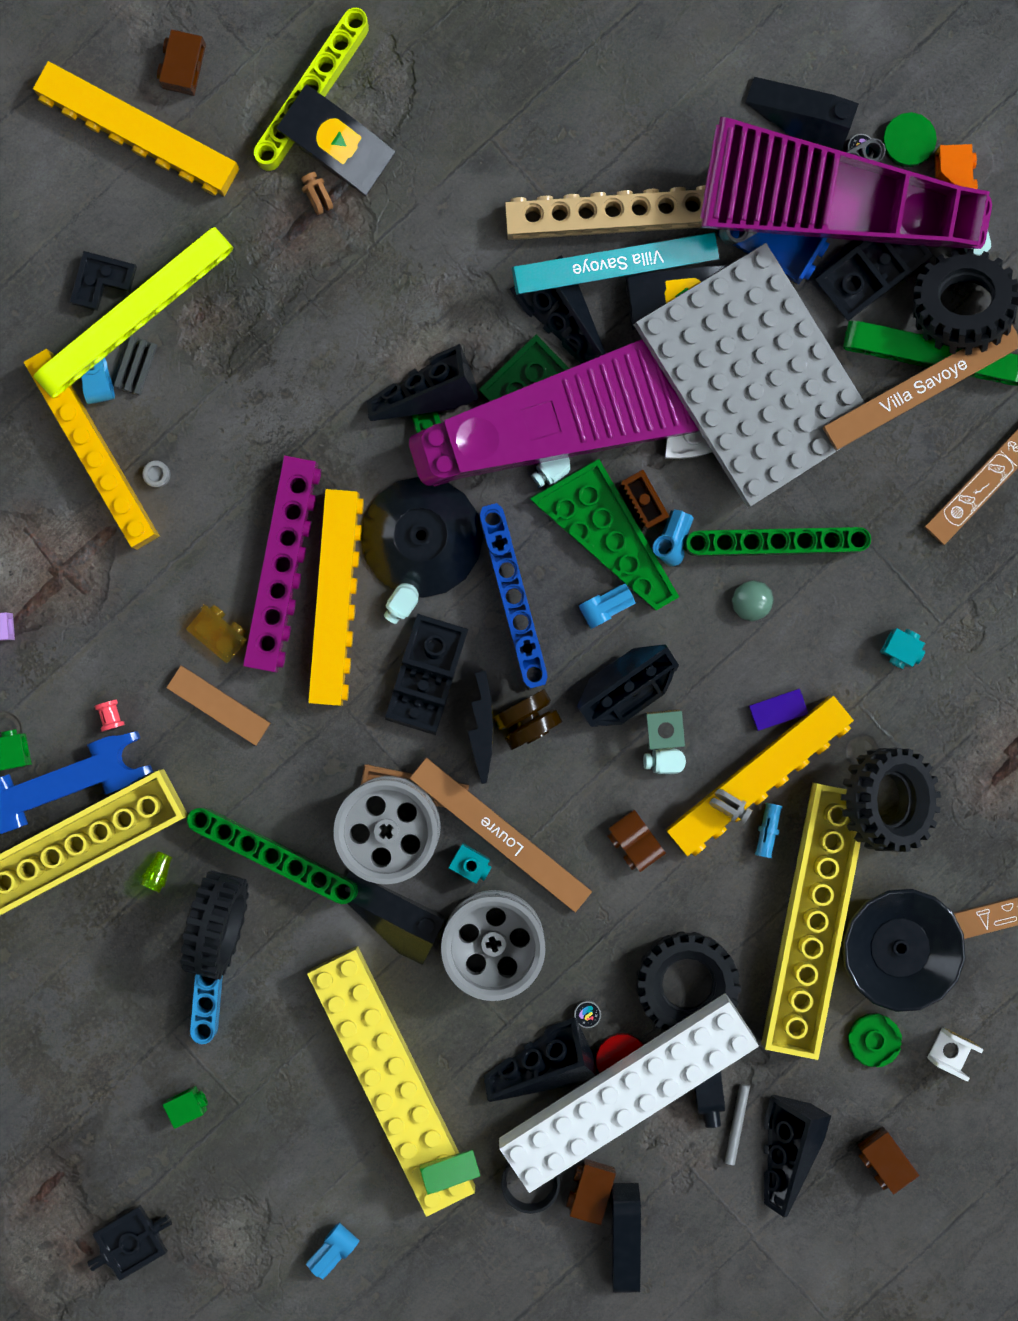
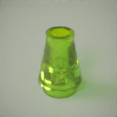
(157, 872)

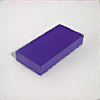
(778, 709)

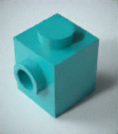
(903, 648)
(467, 854)

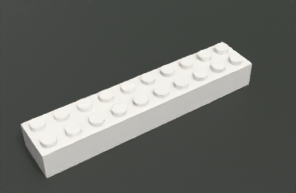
(627, 1092)

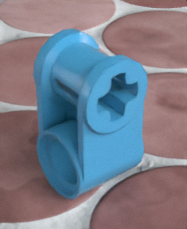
(97, 384)

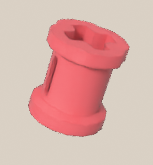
(109, 715)

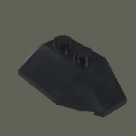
(628, 685)

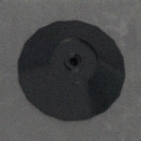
(428, 564)
(931, 953)

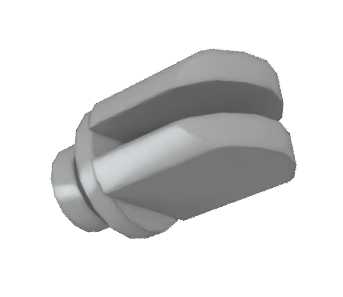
(738, 806)

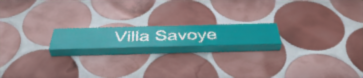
(614, 263)

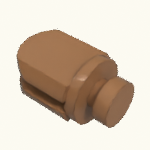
(309, 189)

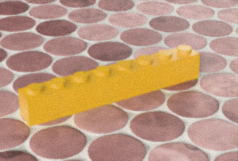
(136, 129)
(97, 460)
(334, 597)
(762, 773)

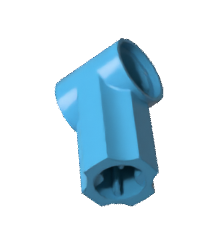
(673, 536)
(601, 608)
(336, 1245)

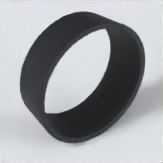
(529, 1208)

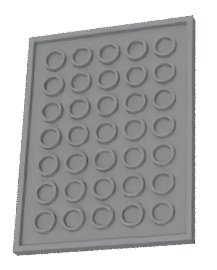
(752, 372)

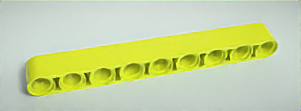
(133, 312)

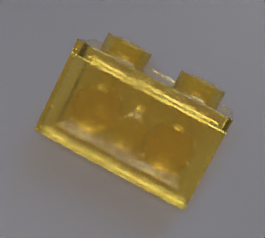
(217, 633)

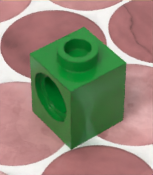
(14, 750)
(186, 1106)

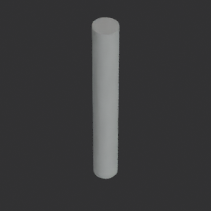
(737, 1123)

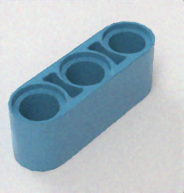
(204, 1016)

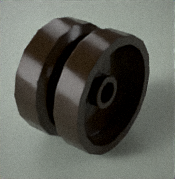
(528, 720)

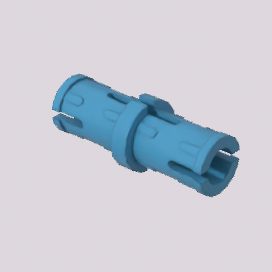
(768, 830)

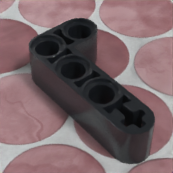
(626, 1237)

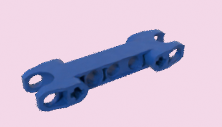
(503, 556)
(102, 767)

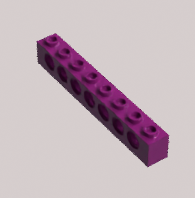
(292, 470)

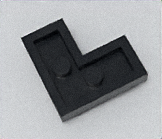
(95, 273)

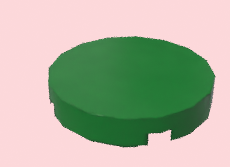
(909, 139)
(874, 1040)

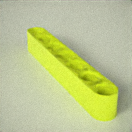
(314, 76)

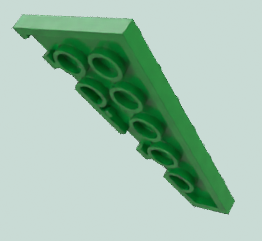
(600, 521)

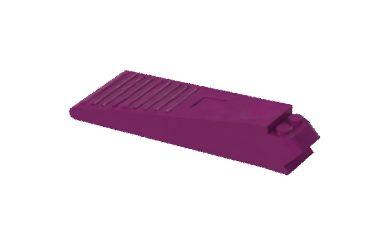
(807, 189)
(577, 412)

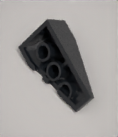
(803, 111)
(567, 317)
(435, 388)
(397, 919)
(549, 1063)
(793, 1144)

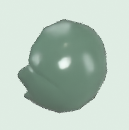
(752, 600)

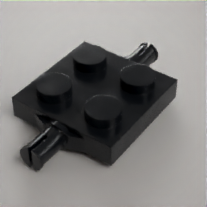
(129, 1242)

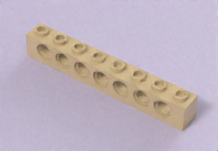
(600, 223)

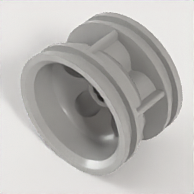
(403, 864)
(490, 982)

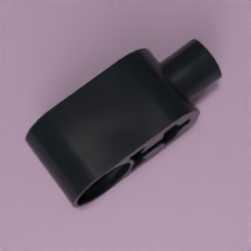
(710, 1100)

